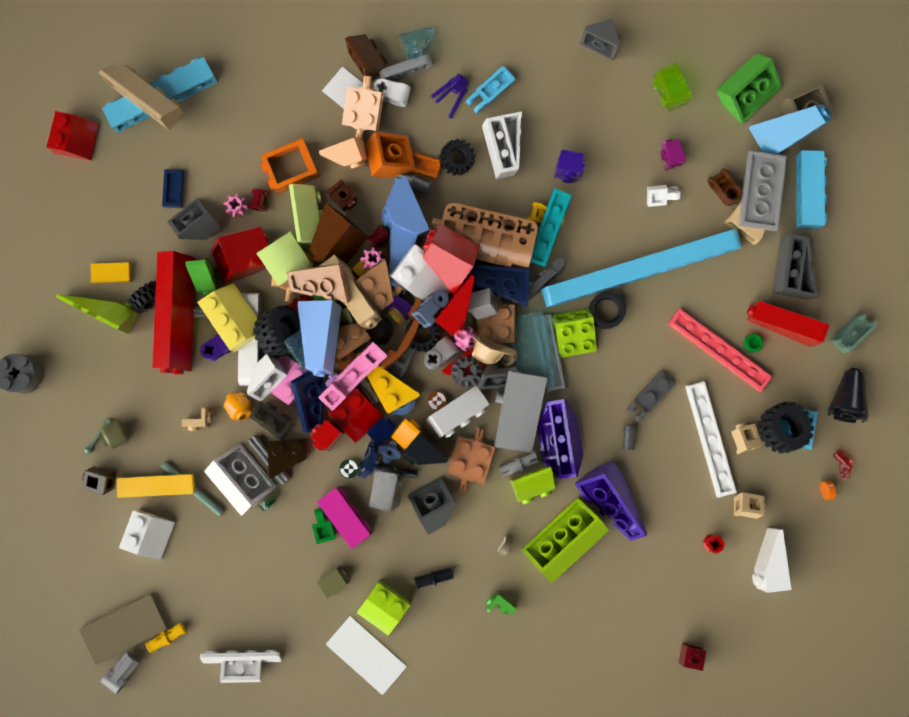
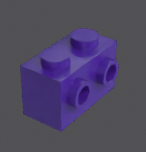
(569, 166)

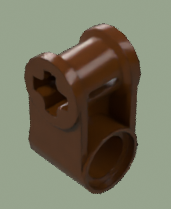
(723, 186)

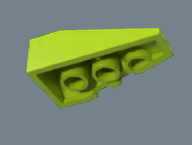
(112, 313)

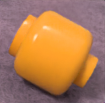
(238, 406)

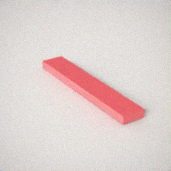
(720, 350)

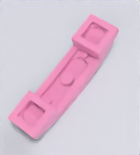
(352, 375)

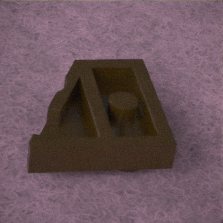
(284, 455)

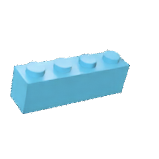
(811, 189)

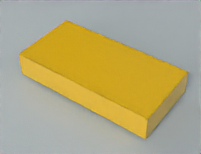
(111, 272)

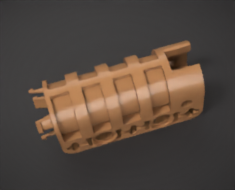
(495, 244)

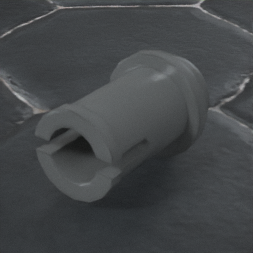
(628, 437)

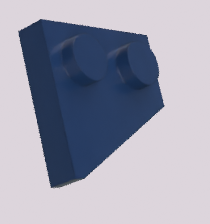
(369, 462)

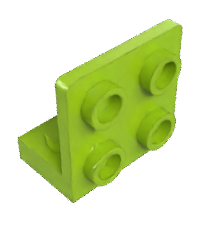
(575, 332)

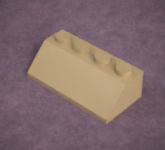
(143, 95)

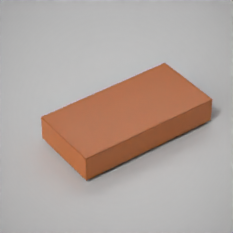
(426, 166)

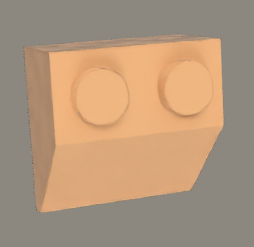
(347, 153)

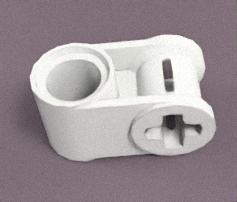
(395, 92)

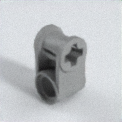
(443, 351)

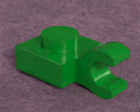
(323, 529)

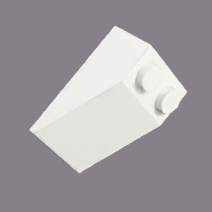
(416, 275)
(771, 567)

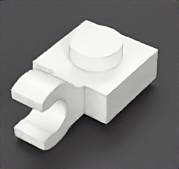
(660, 194)

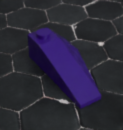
(610, 493)

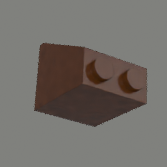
(336, 236)

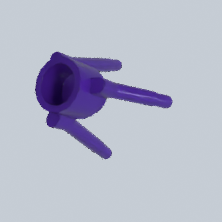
(456, 85)

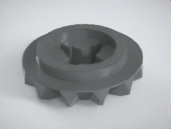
(470, 380)

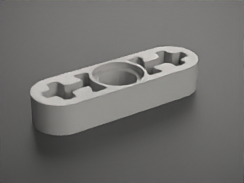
(406, 68)

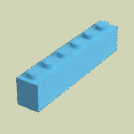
(177, 85)

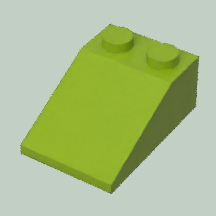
(532, 484)

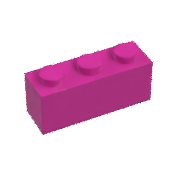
(345, 517)

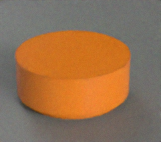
(828, 490)

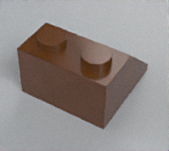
(365, 55)

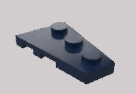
(503, 281)
(306, 393)

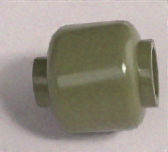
(114, 434)

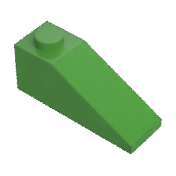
(203, 276)

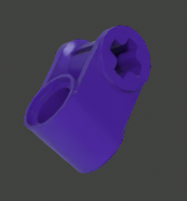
(219, 348)

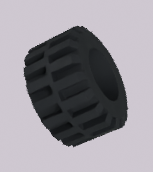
(269, 327)
(799, 424)

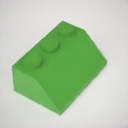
(750, 87)

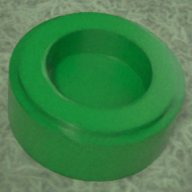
(753, 343)

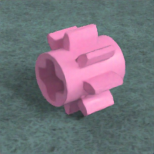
(239, 209)
(371, 254)
(465, 338)

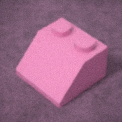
(284, 389)

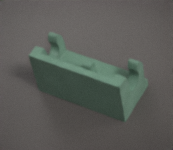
(853, 333)

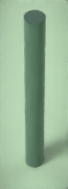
(198, 494)

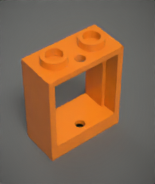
(300, 179)

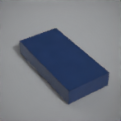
(173, 188)

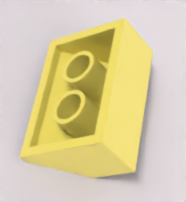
(230, 316)

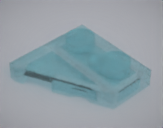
(416, 42)

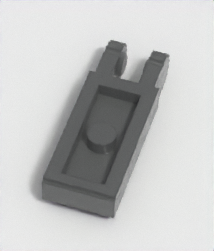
(546, 277)
(651, 394)

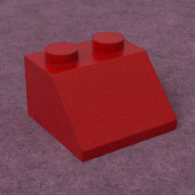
(72, 136)
(355, 415)

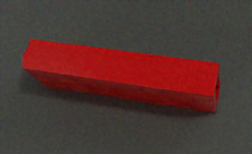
(173, 314)

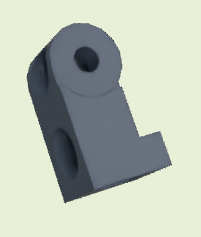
(429, 307)

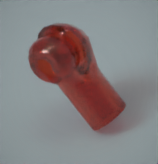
(845, 464)

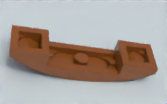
(393, 356)

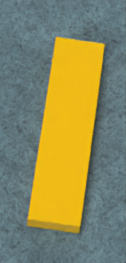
(155, 485)

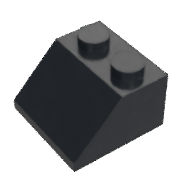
(423, 453)

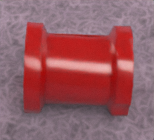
(714, 549)

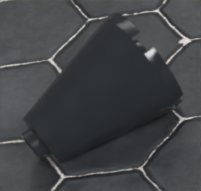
(850, 398)

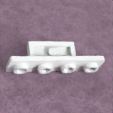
(240, 666)

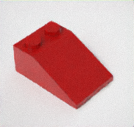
(455, 312)

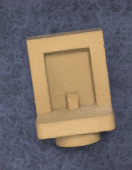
(195, 424)

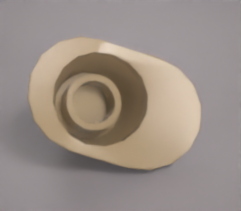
(488, 351)

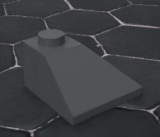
(194, 222)
(432, 505)

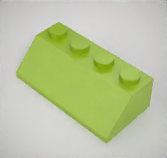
(565, 540)

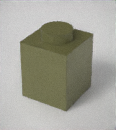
(333, 582)

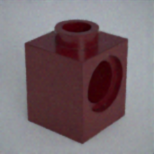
(692, 657)

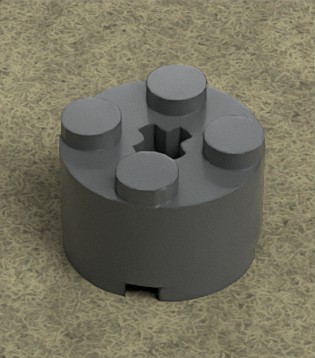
(29, 377)

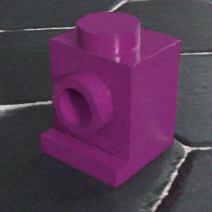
(672, 154)

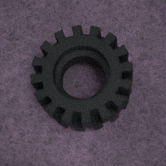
(449, 164)
(144, 297)
(428, 344)

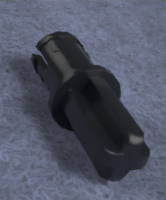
(434, 578)

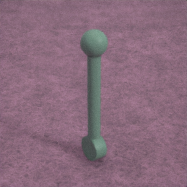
(88, 450)

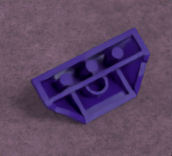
(560, 439)

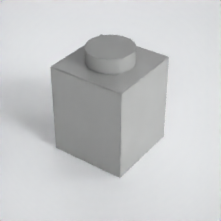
(483, 304)

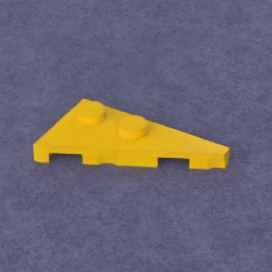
(390, 390)

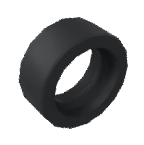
(619, 303)

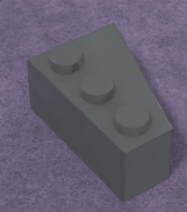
(794, 268)

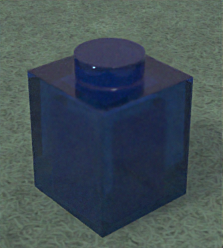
(382, 431)

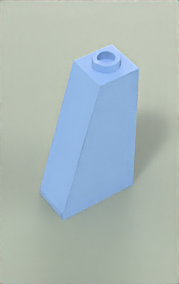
(319, 334)

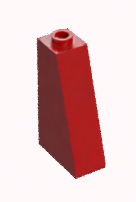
(787, 323)

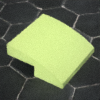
(283, 256)

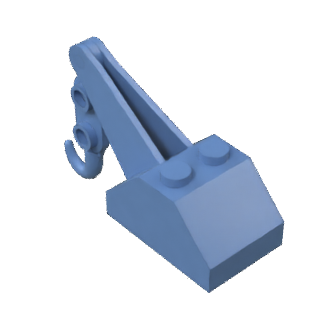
(403, 220)

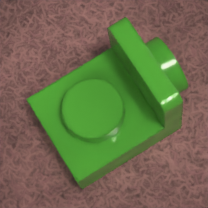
(504, 604)

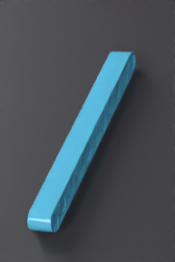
(641, 268)

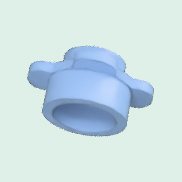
(390, 447)

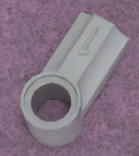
(117, 676)

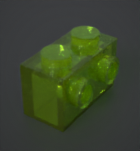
(671, 87)

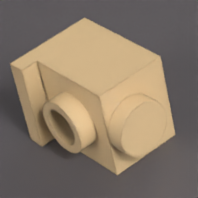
(746, 437)
(749, 505)

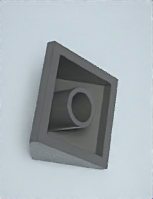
(601, 38)

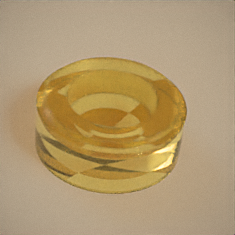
(396, 316)

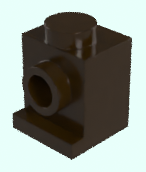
(98, 480)

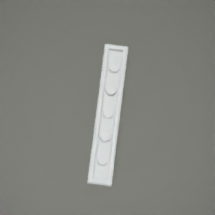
(710, 439)

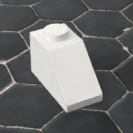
(265, 377)

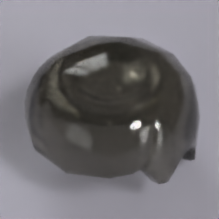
(382, 332)

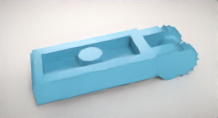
(492, 88)

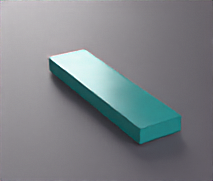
(550, 226)

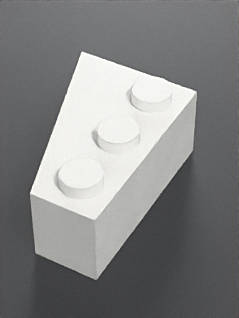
(503, 141)
(455, 413)

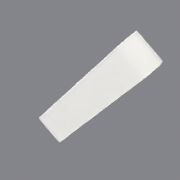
(251, 353)

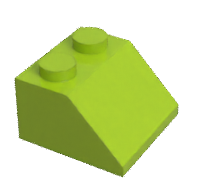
(384, 607)

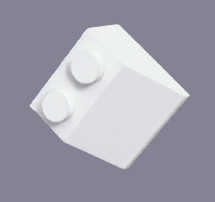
(147, 534)

